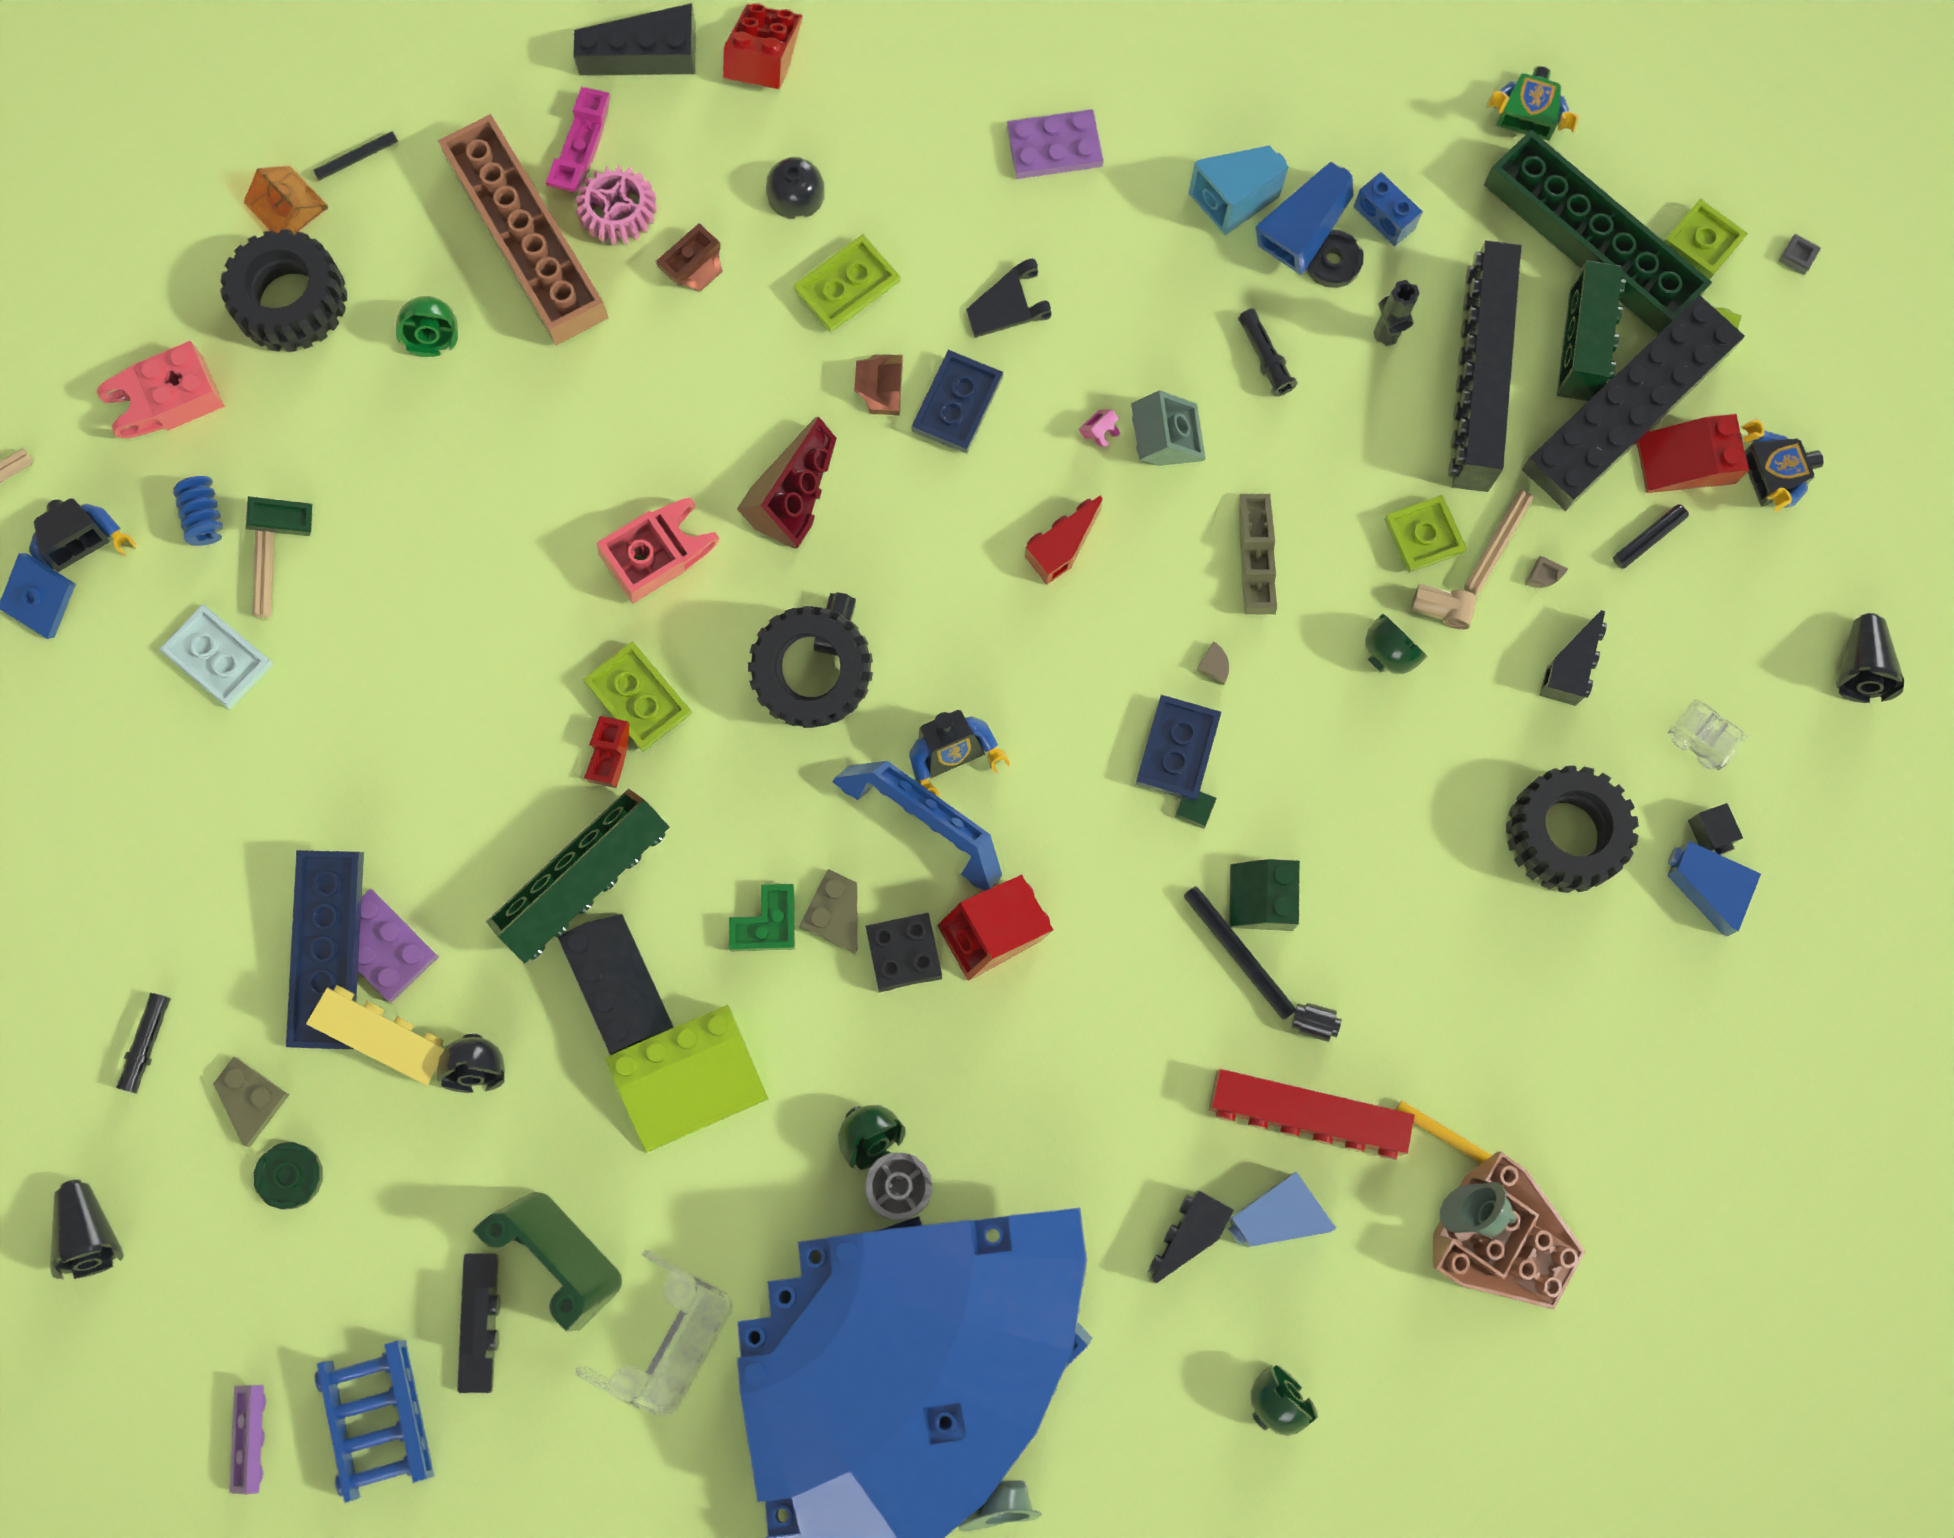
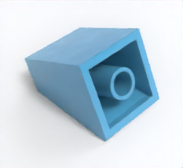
(1237, 185)

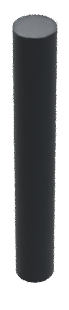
(355, 155)

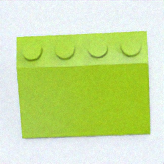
(686, 1078)

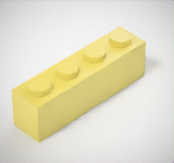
(376, 1035)

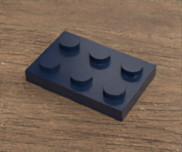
(957, 401)
(1178, 748)

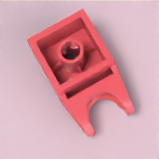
(162, 392)
(664, 544)

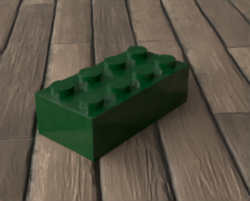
(1591, 331)

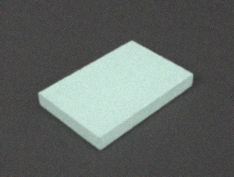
(216, 656)

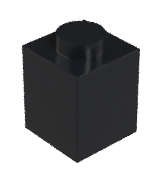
(1716, 829)

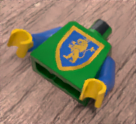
(1533, 105)

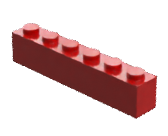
(1312, 1113)

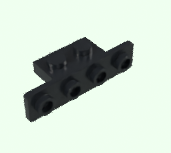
(478, 1323)

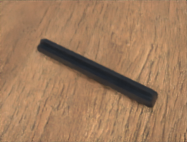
(1239, 953)

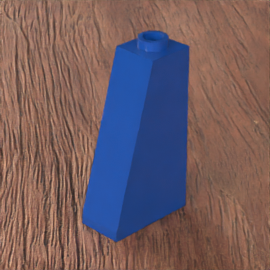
(1306, 218)

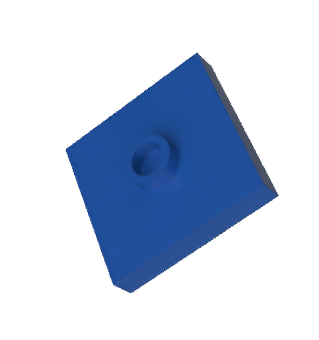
(36, 595)

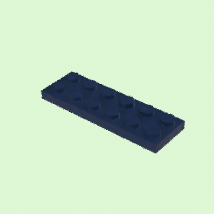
(323, 938)

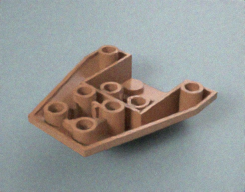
(1525, 1260)

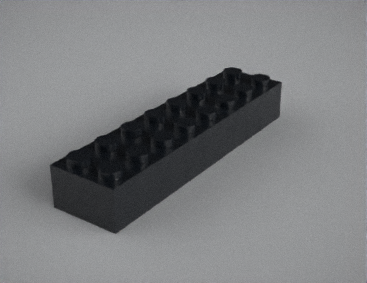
(1486, 366)
(1632, 403)

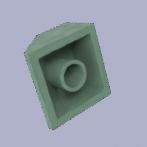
(1167, 429)

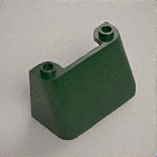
(563, 1249)

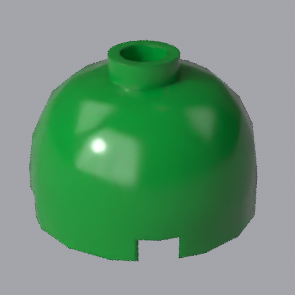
(426, 326)

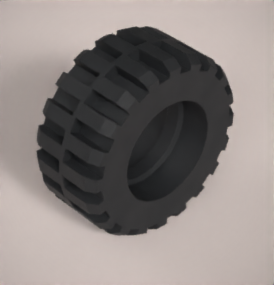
(273, 257)
(768, 658)
(1603, 805)

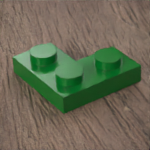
(772, 930)

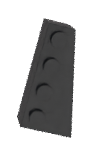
(639, 45)

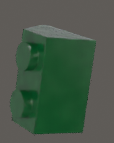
(1264, 895)

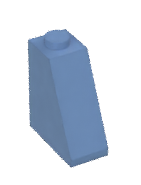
(1280, 1215)

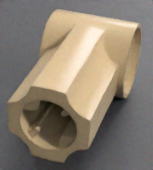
(1453, 607)

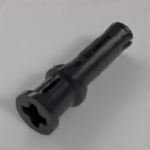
(1271, 362)

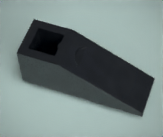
(1569, 672)
(1197, 1230)

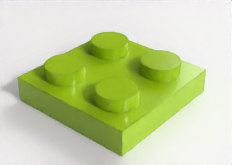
(1705, 238)
(1425, 533)

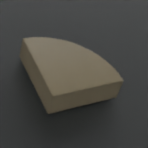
(1545, 573)
(1215, 664)

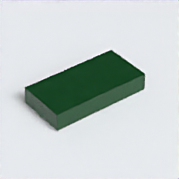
(278, 516)

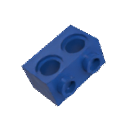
(1387, 209)

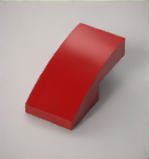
(609, 753)

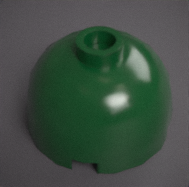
(1392, 647)
(868, 1135)
(1279, 1402)

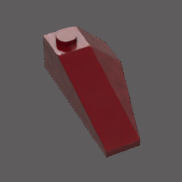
(786, 492)

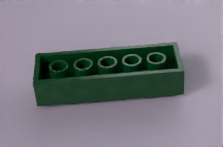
(578, 876)

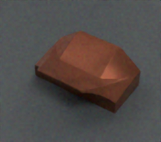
(693, 259)
(880, 383)

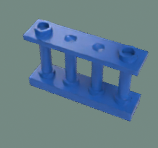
(409, 1428)

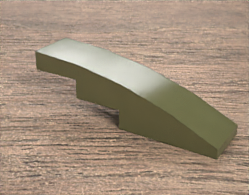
(1257, 554)

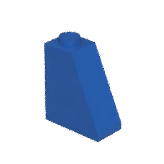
(1713, 885)

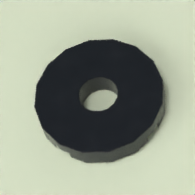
(1337, 274)

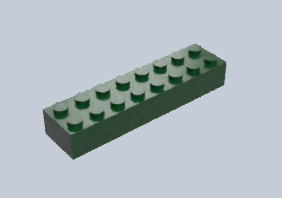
(1595, 228)

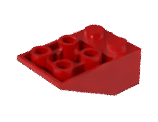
(761, 46)

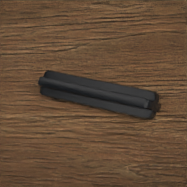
(1650, 536)

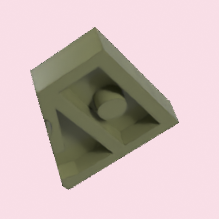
(834, 912)

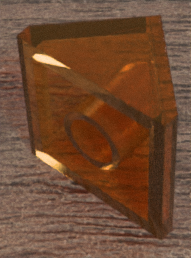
(283, 199)

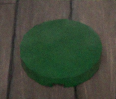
(288, 1176)

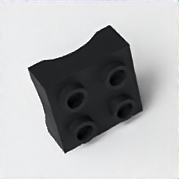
(903, 952)

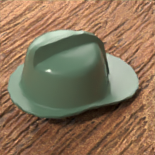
(1477, 1209)
(1006, 1504)

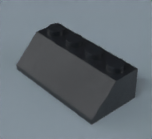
(615, 982)

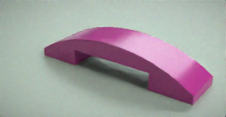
(582, 140)

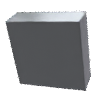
(1799, 254)

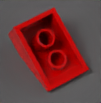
(1693, 454)

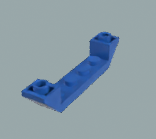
(983, 867)

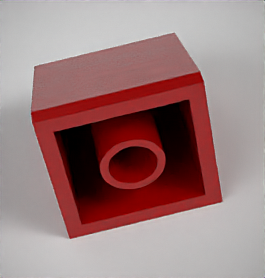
(994, 926)

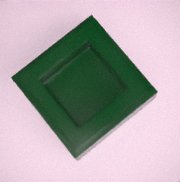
(1196, 812)

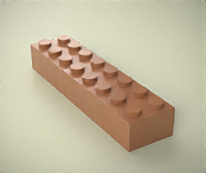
(523, 229)

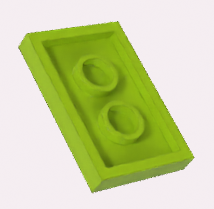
(846, 283)
(638, 694)

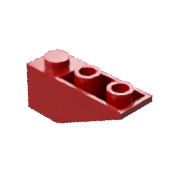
(1058, 548)

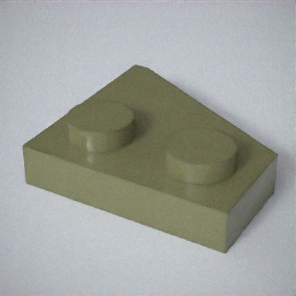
(248, 1099)

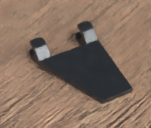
(1006, 304)

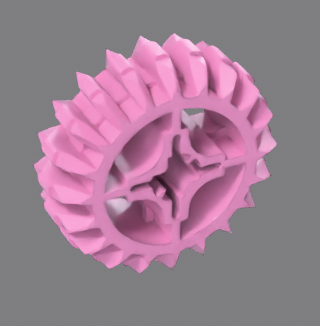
(621, 215)

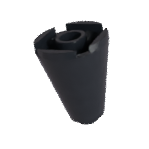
(1870, 662)
(81, 1233)

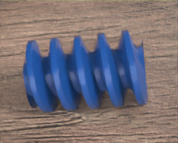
(198, 511)

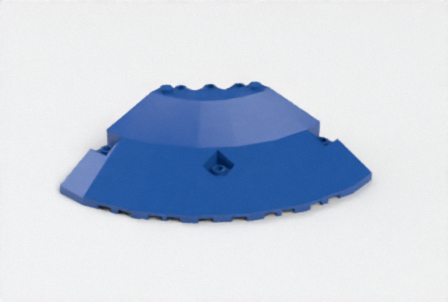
(887, 1342)

